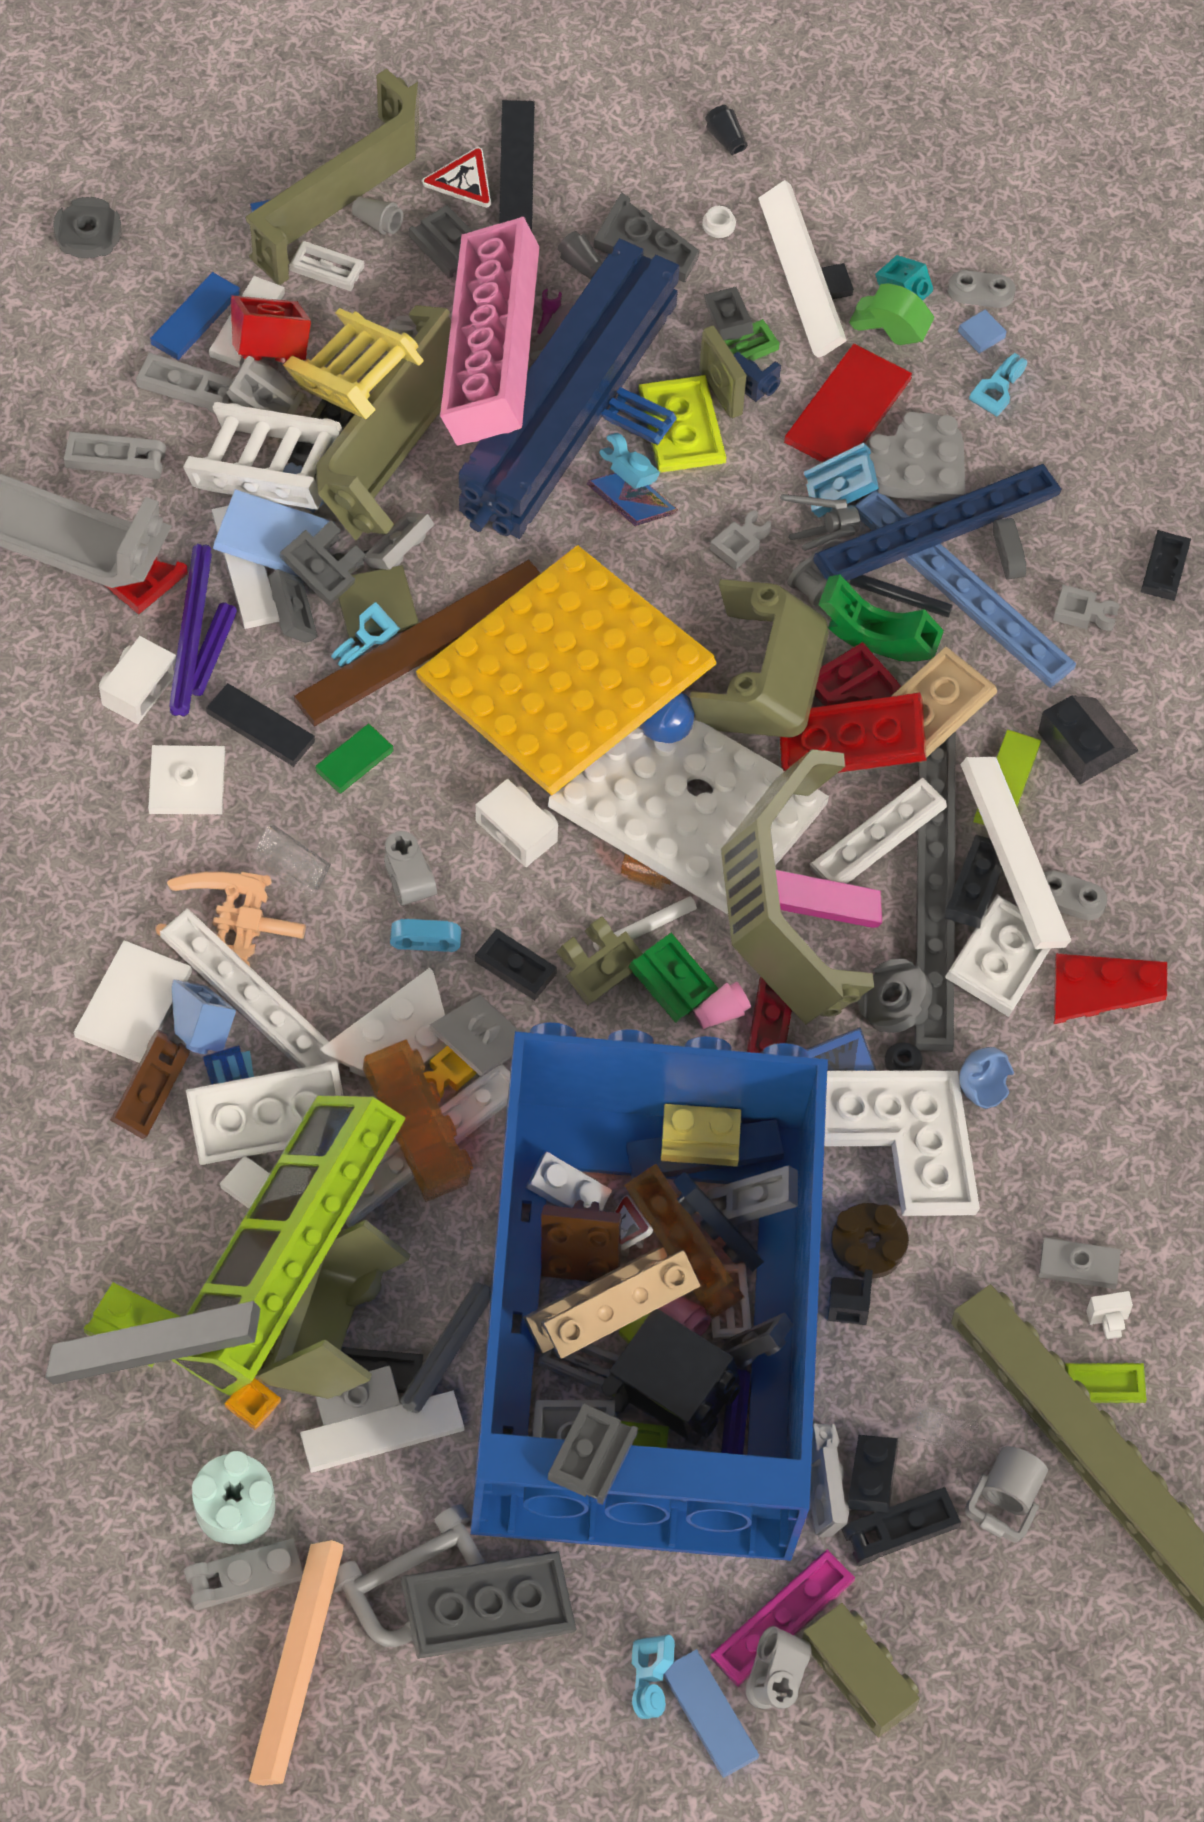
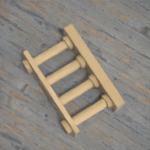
(611, 1302)

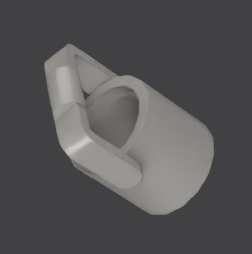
(1011, 1486)

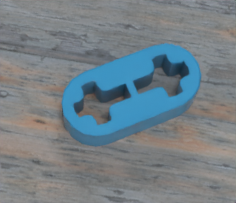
(425, 935)

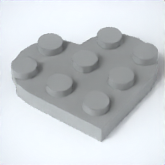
(921, 459)

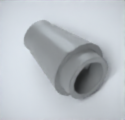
(378, 214)

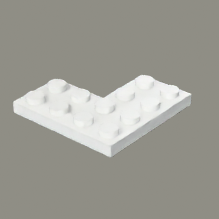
(921, 1121)

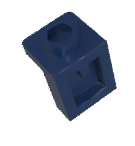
(757, 381)

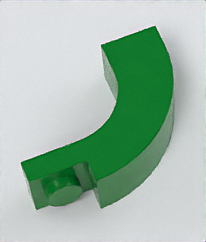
(890, 634)

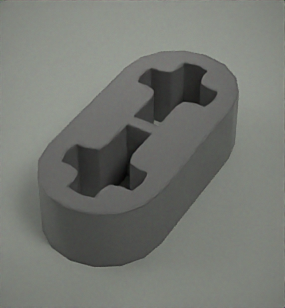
(1009, 548)

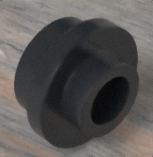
(903, 1048)

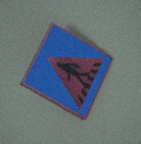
(636, 505)

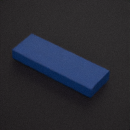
(194, 316)

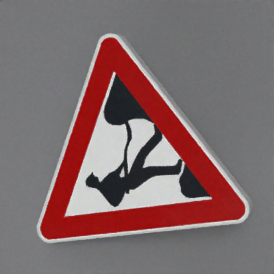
(463, 179)
(633, 1225)

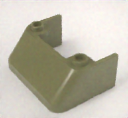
(782, 694)
(309, 1347)

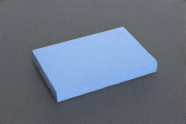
(262, 529)

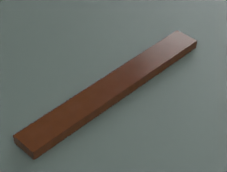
(409, 648)

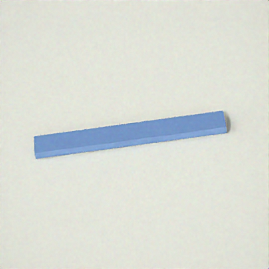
(975, 598)

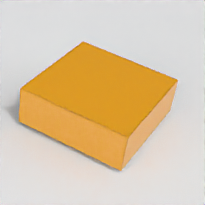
(253, 1403)

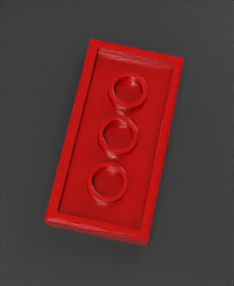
(848, 405)
(866, 731)

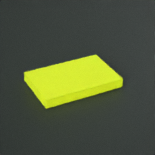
(695, 434)

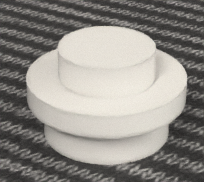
(719, 222)

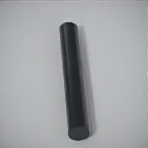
(902, 595)

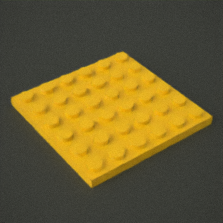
(565, 669)

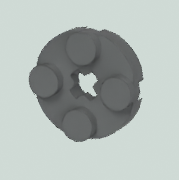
(92, 243)
(909, 1008)

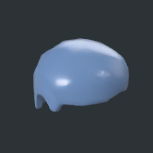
(985, 1076)

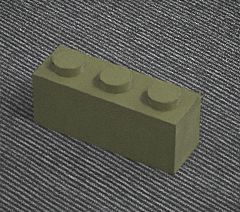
(861, 1669)

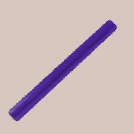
(190, 630)

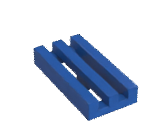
(619, 405)

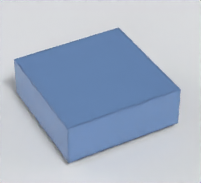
(982, 331)

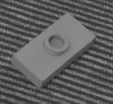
(1079, 1263)
(364, 1399)

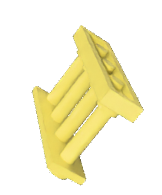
(344, 389)

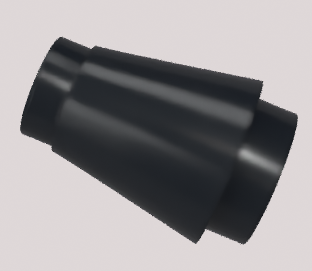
(726, 129)

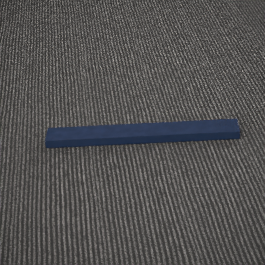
(938, 524)

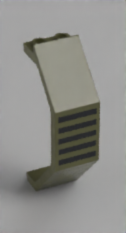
(754, 905)

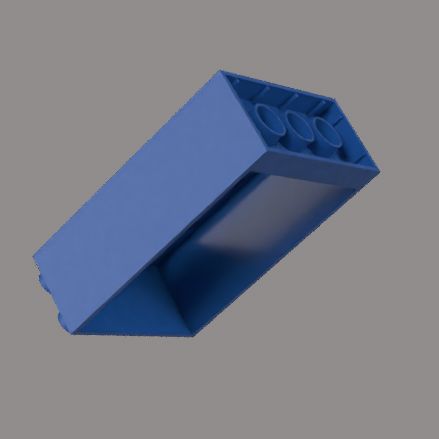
(583, 1107)

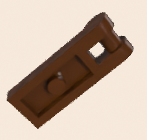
(150, 1085)

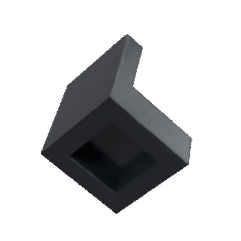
(850, 1299)

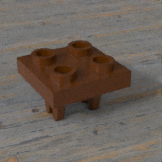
(579, 1242)

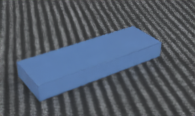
(710, 1714)

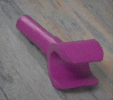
(549, 307)

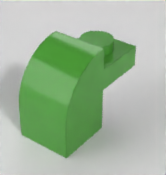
(896, 311)

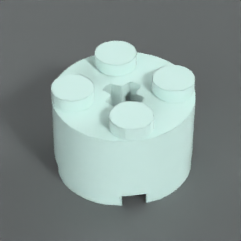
(236, 1477)

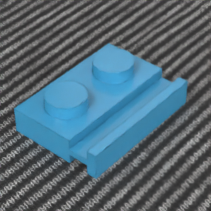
(842, 477)

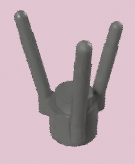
(839, 522)

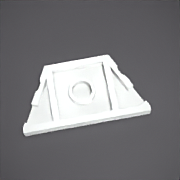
(398, 1018)

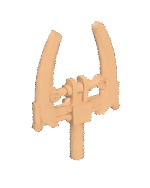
(247, 919)

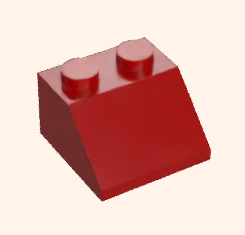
(269, 328)

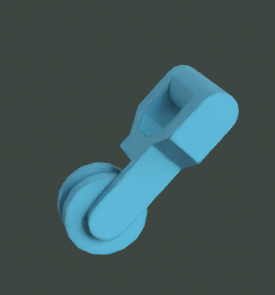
(1011, 367)
(348, 653)
(649, 1699)

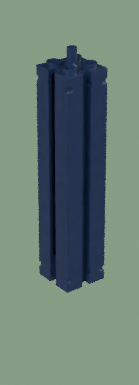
(569, 389)

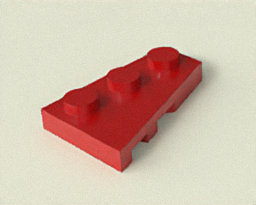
(1104, 984)

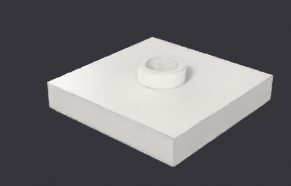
(186, 779)

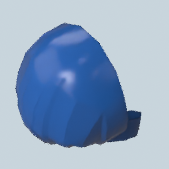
(671, 722)

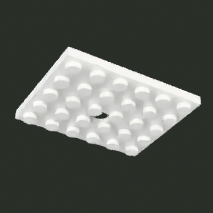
(642, 805)

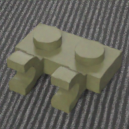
(606, 967)

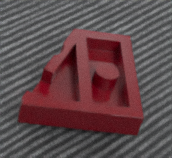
(854, 677)

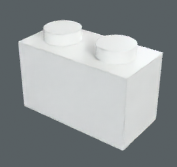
(137, 679)
(517, 822)

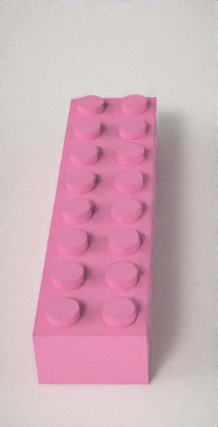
(490, 332)

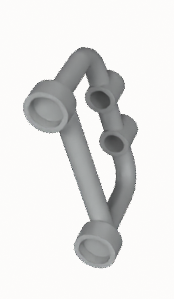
(354, 1584)

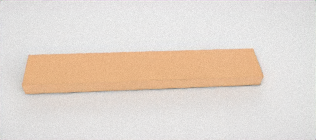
(296, 1663)

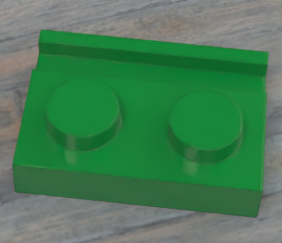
(673, 977)

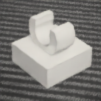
(1111, 1312)

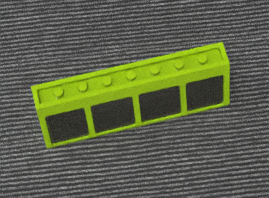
(292, 1227)

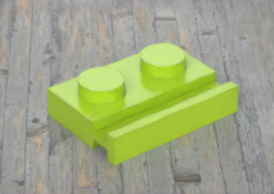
(123, 1310)

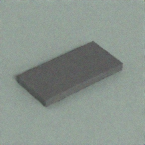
(488, 1604)

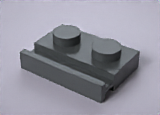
(441, 238)
(592, 1453)

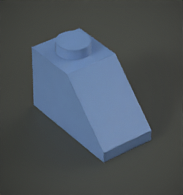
(200, 1017)

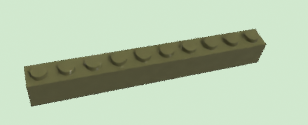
(1086, 1439)

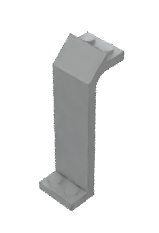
(79, 535)

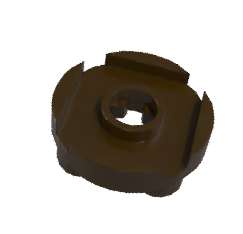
(881, 1222)

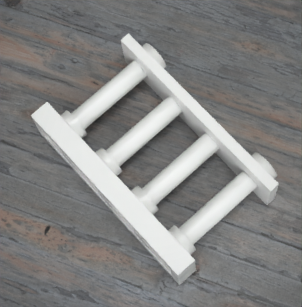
(271, 482)

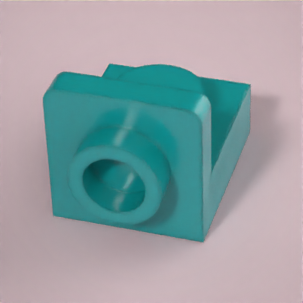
(908, 274)

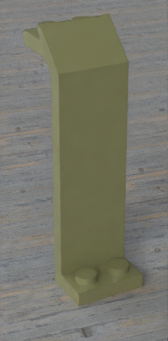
(338, 180)
(374, 447)

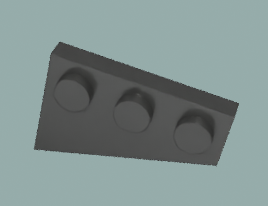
(640, 229)

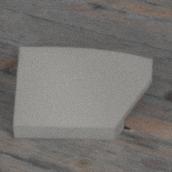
(263, 388)

